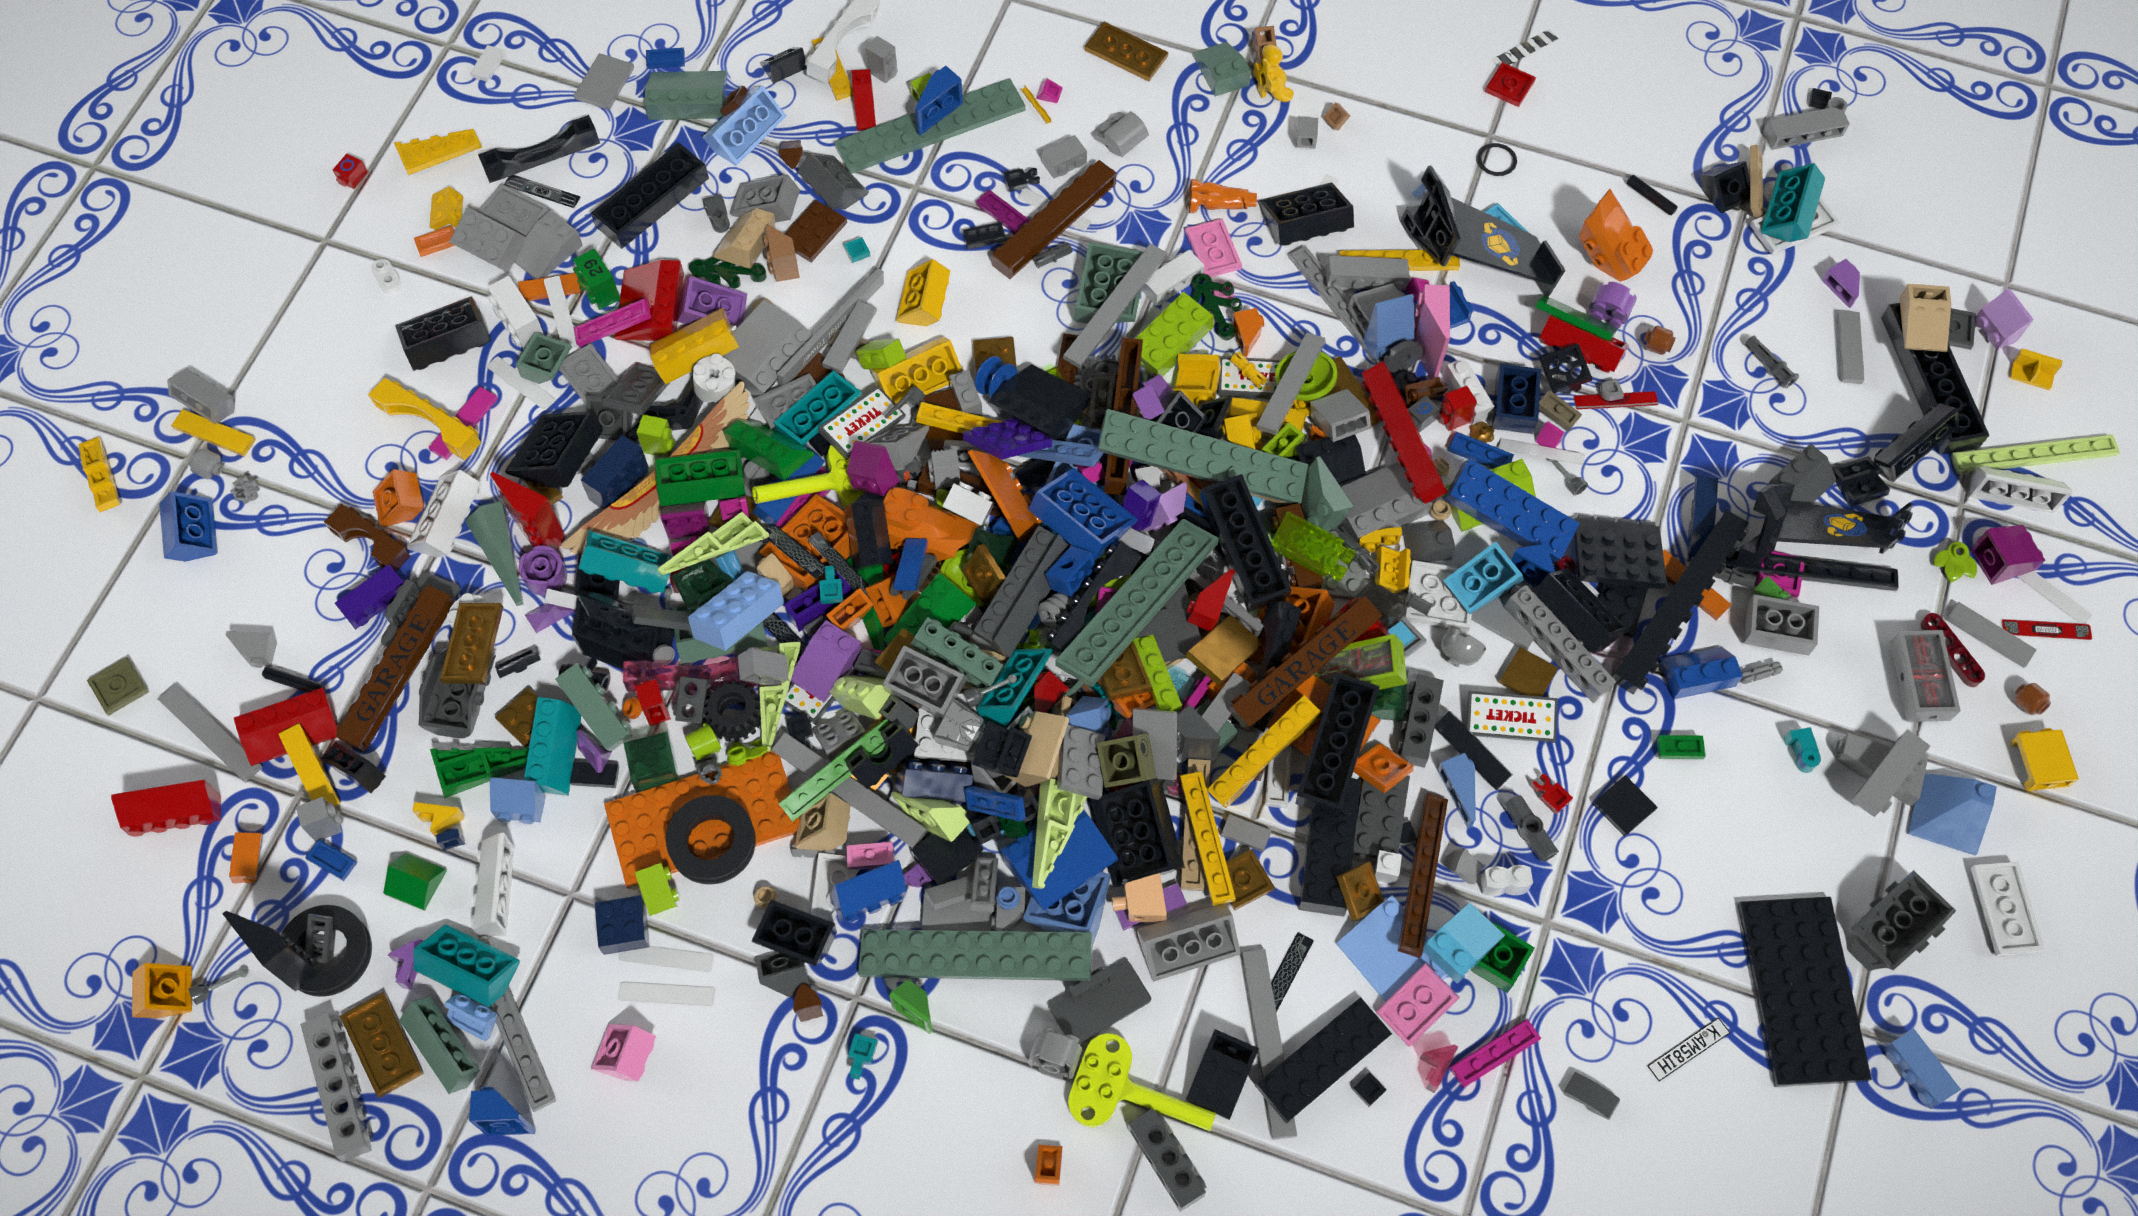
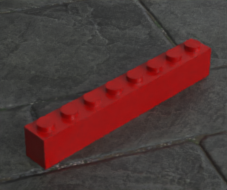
(1404, 433)

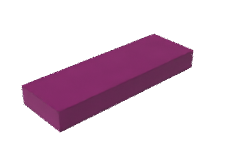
(1001, 211)

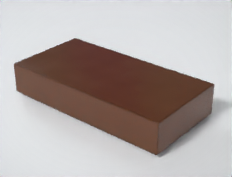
(734, 100)

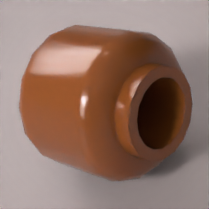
(1659, 340)
(2032, 698)

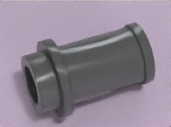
(1418, 603)

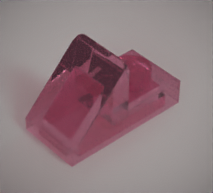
(1440, 1059)

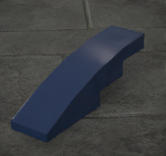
(1702, 513)

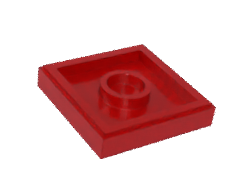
(1510, 84)

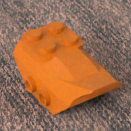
(1613, 241)
(913, 517)

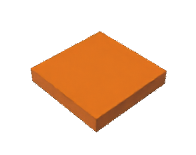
(1382, 767)

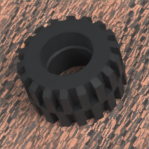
(729, 695)

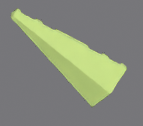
(731, 536)
(773, 697)
(1054, 826)

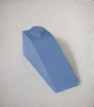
(1459, 779)

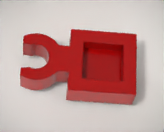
(1553, 796)

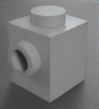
(1307, 132)

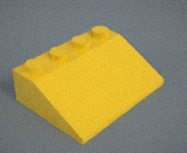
(682, 350)

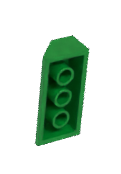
(767, 447)
(700, 477)
(939, 602)

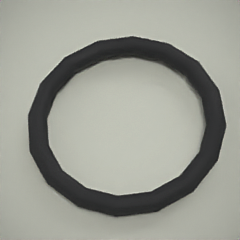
(1500, 146)

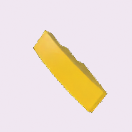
(1245, 406)
(99, 474)
(308, 764)

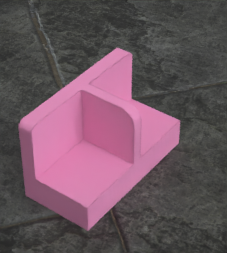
(869, 855)

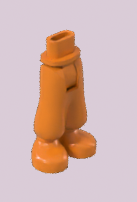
(1219, 197)

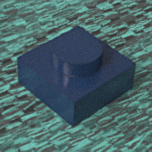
(450, 838)

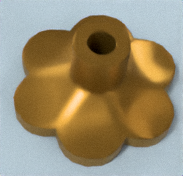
(1482, 432)

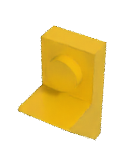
(441, 816)

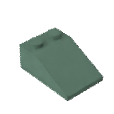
(1223, 68)
(1323, 498)

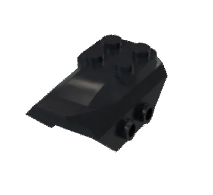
(610, 636)

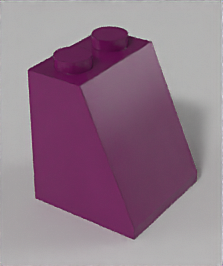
(2007, 553)

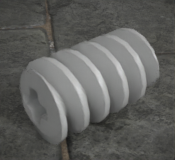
(1053, 608)

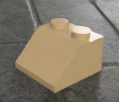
(824, 824)

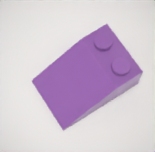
(703, 298)
(825, 660)

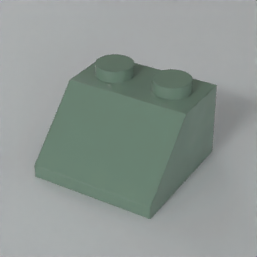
(542, 358)

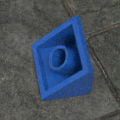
(1533, 563)

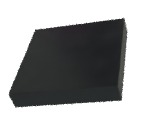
(1625, 806)

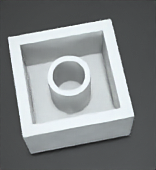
(969, 504)

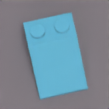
(1484, 578)
(1462, 942)

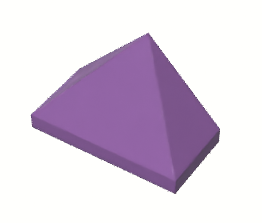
(546, 616)
(592, 751)

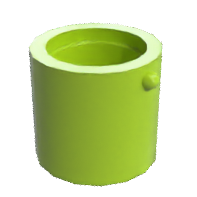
(702, 742)

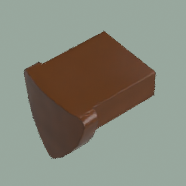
(791, 152)
(807, 1004)

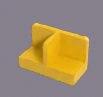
(2035, 368)

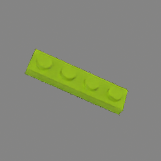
(1163, 689)

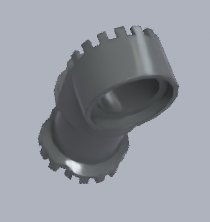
(705, 766)

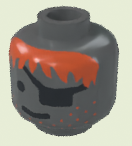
(911, 472)

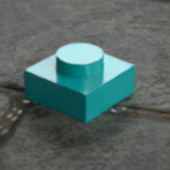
(857, 249)

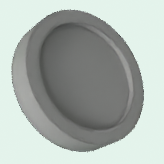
(663, 654)

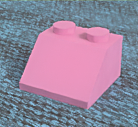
(624, 1052)

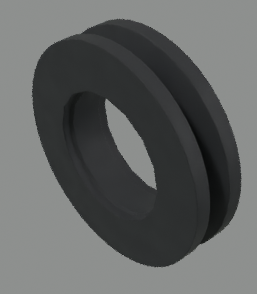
(698, 811)
(356, 956)

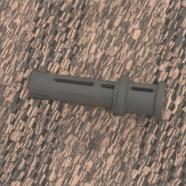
(1777, 367)

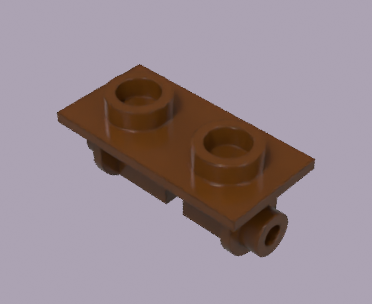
(1431, 388)

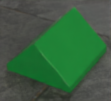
(413, 880)

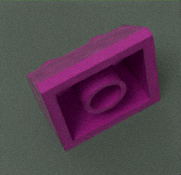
(871, 469)

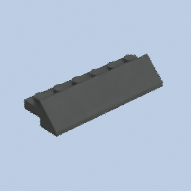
(1021, 593)

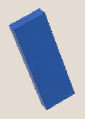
(1479, 451)
(911, 564)
(995, 803)

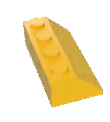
(923, 368)

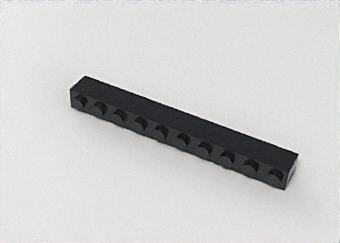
(1680, 601)

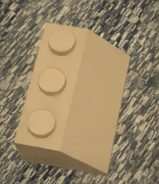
(746, 238)
(1046, 740)

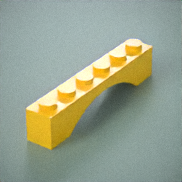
(395, 400)
(1268, 746)

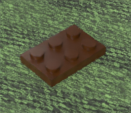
(815, 230)

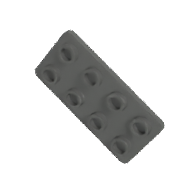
(407, 598)
(1100, 1002)

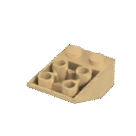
(1925, 317)

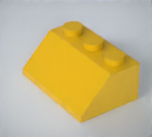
(923, 294)

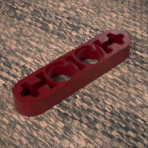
(1956, 648)

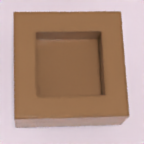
(1336, 116)

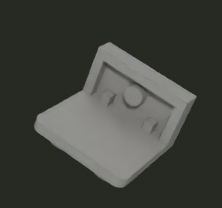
(838, 734)

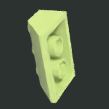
(861, 694)
(934, 814)

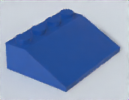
(1081, 513)
(1080, 860)

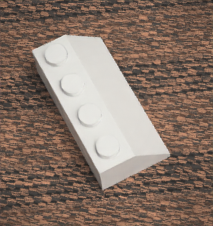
(2018, 489)
(444, 514)
(493, 886)

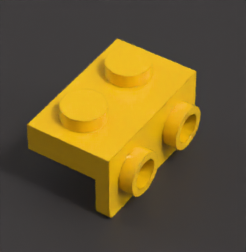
(446, 208)
(1393, 569)

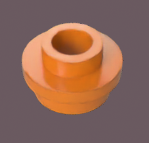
(632, 708)

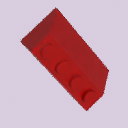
(1594, 348)
(261, 727)
(167, 807)

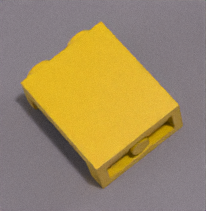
(1198, 376)
(2046, 759)

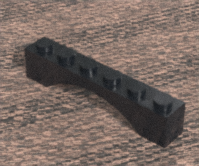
(506, 162)
(1117, 564)
(1280, 626)

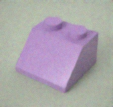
(2003, 320)
(1169, 506)

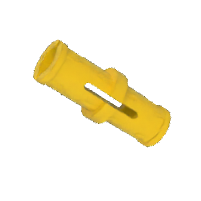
(1248, 369)

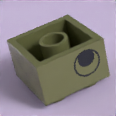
(1126, 760)

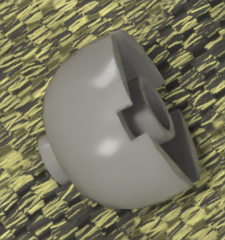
(1461, 648)

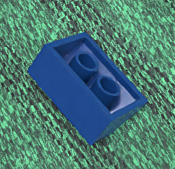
(187, 527)
(1701, 672)
(869, 892)
(495, 1115)

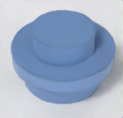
(1008, 898)

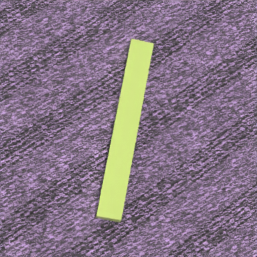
(2036, 454)

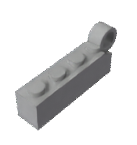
(1808, 126)

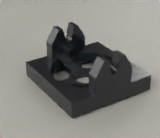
(1562, 356)

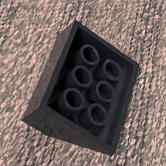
(1307, 213)
(442, 333)
(1040, 402)
(556, 448)
(1138, 831)
(275, 951)

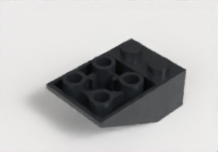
(1222, 1074)

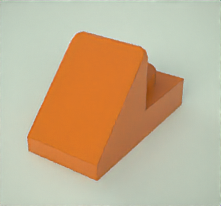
(1048, 1165)

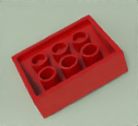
(662, 287)
(530, 513)

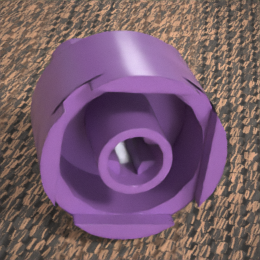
(1612, 303)
(542, 570)

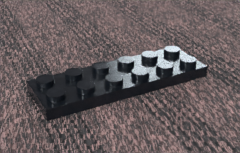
(1323, 1060)

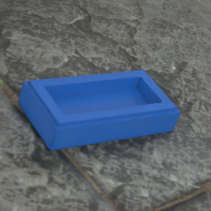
(665, 58)
(331, 860)

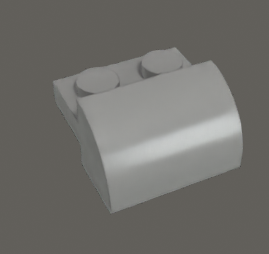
(1122, 133)

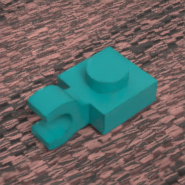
(831, 588)
(861, 1052)

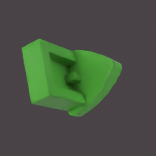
(1769, 588)

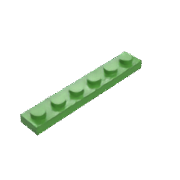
(831, 774)

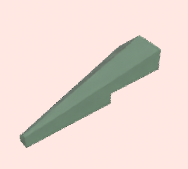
(492, 533)

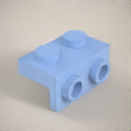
(470, 1016)

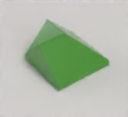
(913, 1004)

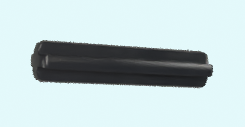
(1652, 195)
(291, 680)

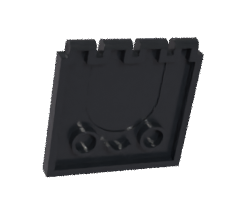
(1619, 552)

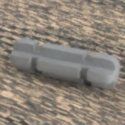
(1761, 672)
(809, 853)

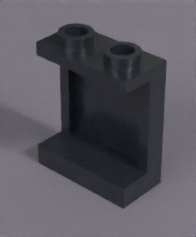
(944, 858)

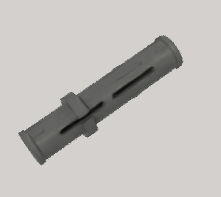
(1362, 554)
(1736, 577)

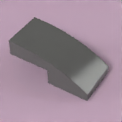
(1592, 1095)

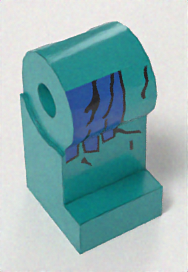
(1805, 748)

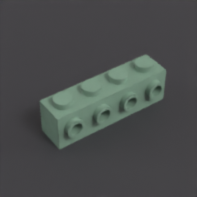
(956, 654)
(594, 707)
(439, 1045)

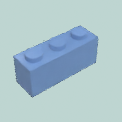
(1921, 1069)

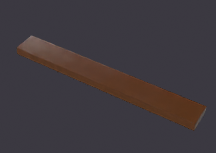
(1422, 875)

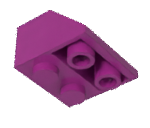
(685, 520)

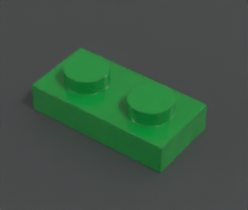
(1681, 747)

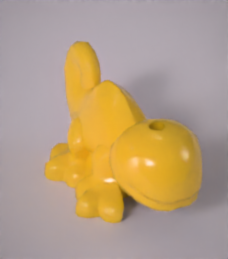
(1271, 76)

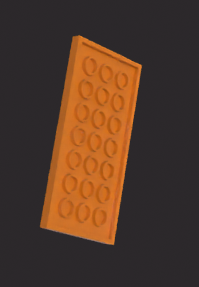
(642, 818)

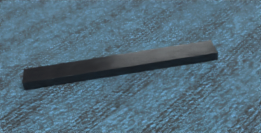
(1822, 571)

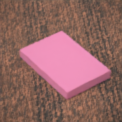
(1214, 247)
(1417, 1004)

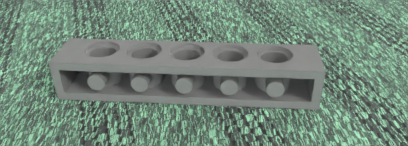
(1559, 644)
(314, 1034)

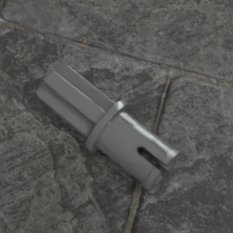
(1052, 255)

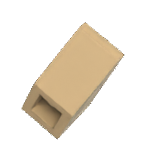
(774, 570)

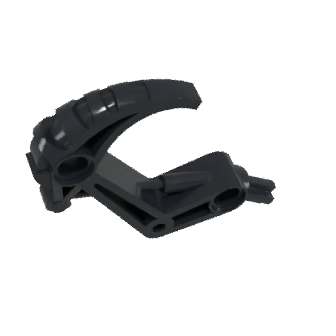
(679, 414)

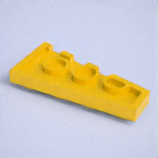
(436, 150)

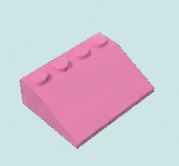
(1433, 326)

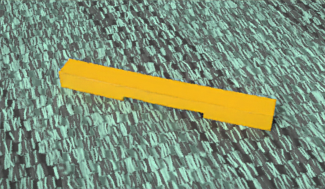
(1036, 105)

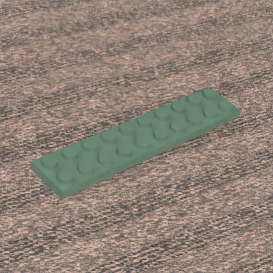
(901, 135)
(1201, 456)
(1136, 603)
(976, 955)

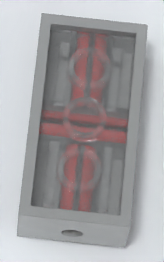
(1924, 676)

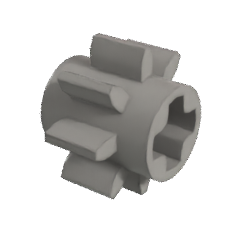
(245, 490)

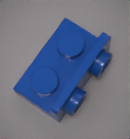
(1459, 308)

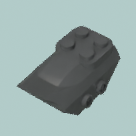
(449, 708)
(1899, 924)

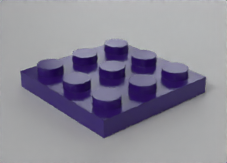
(1007, 439)

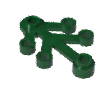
(701, 268)
(1212, 302)

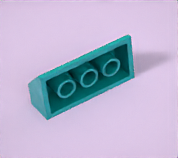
(1793, 203)
(816, 408)
(624, 562)
(1002, 703)
(553, 745)
(465, 964)

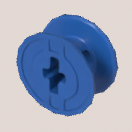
(992, 375)

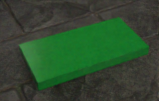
(1576, 317)

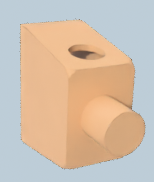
(1142, 900)

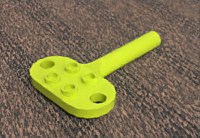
(835, 480)
(1105, 1082)

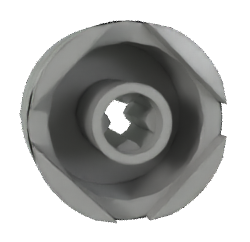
(1055, 1054)

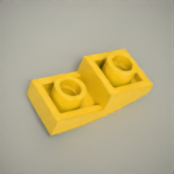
(1385, 536)

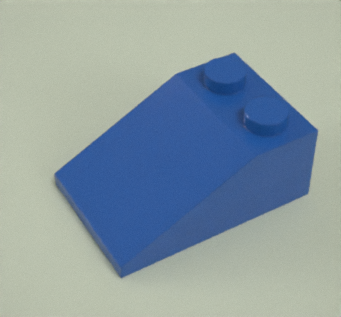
(939, 99)

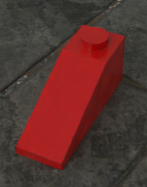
(863, 99)
(1209, 603)

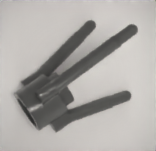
(912, 398)

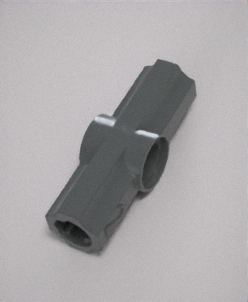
(1538, 840)

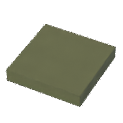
(117, 686)

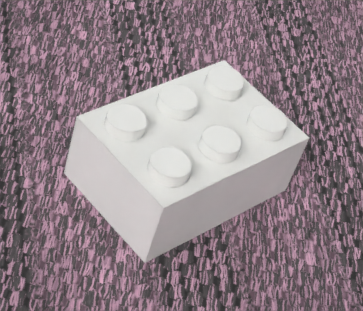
(514, 311)

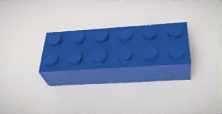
(1510, 509)

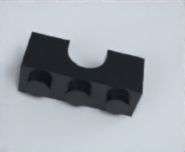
(870, 768)
(988, 826)

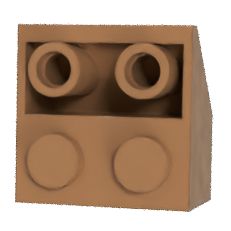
(780, 255)

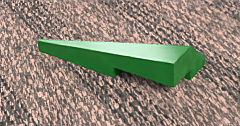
(871, 620)
(466, 769)

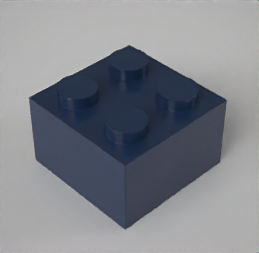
(622, 925)

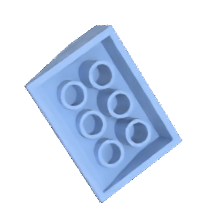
(1374, 952)

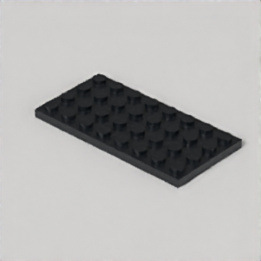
(1803, 992)

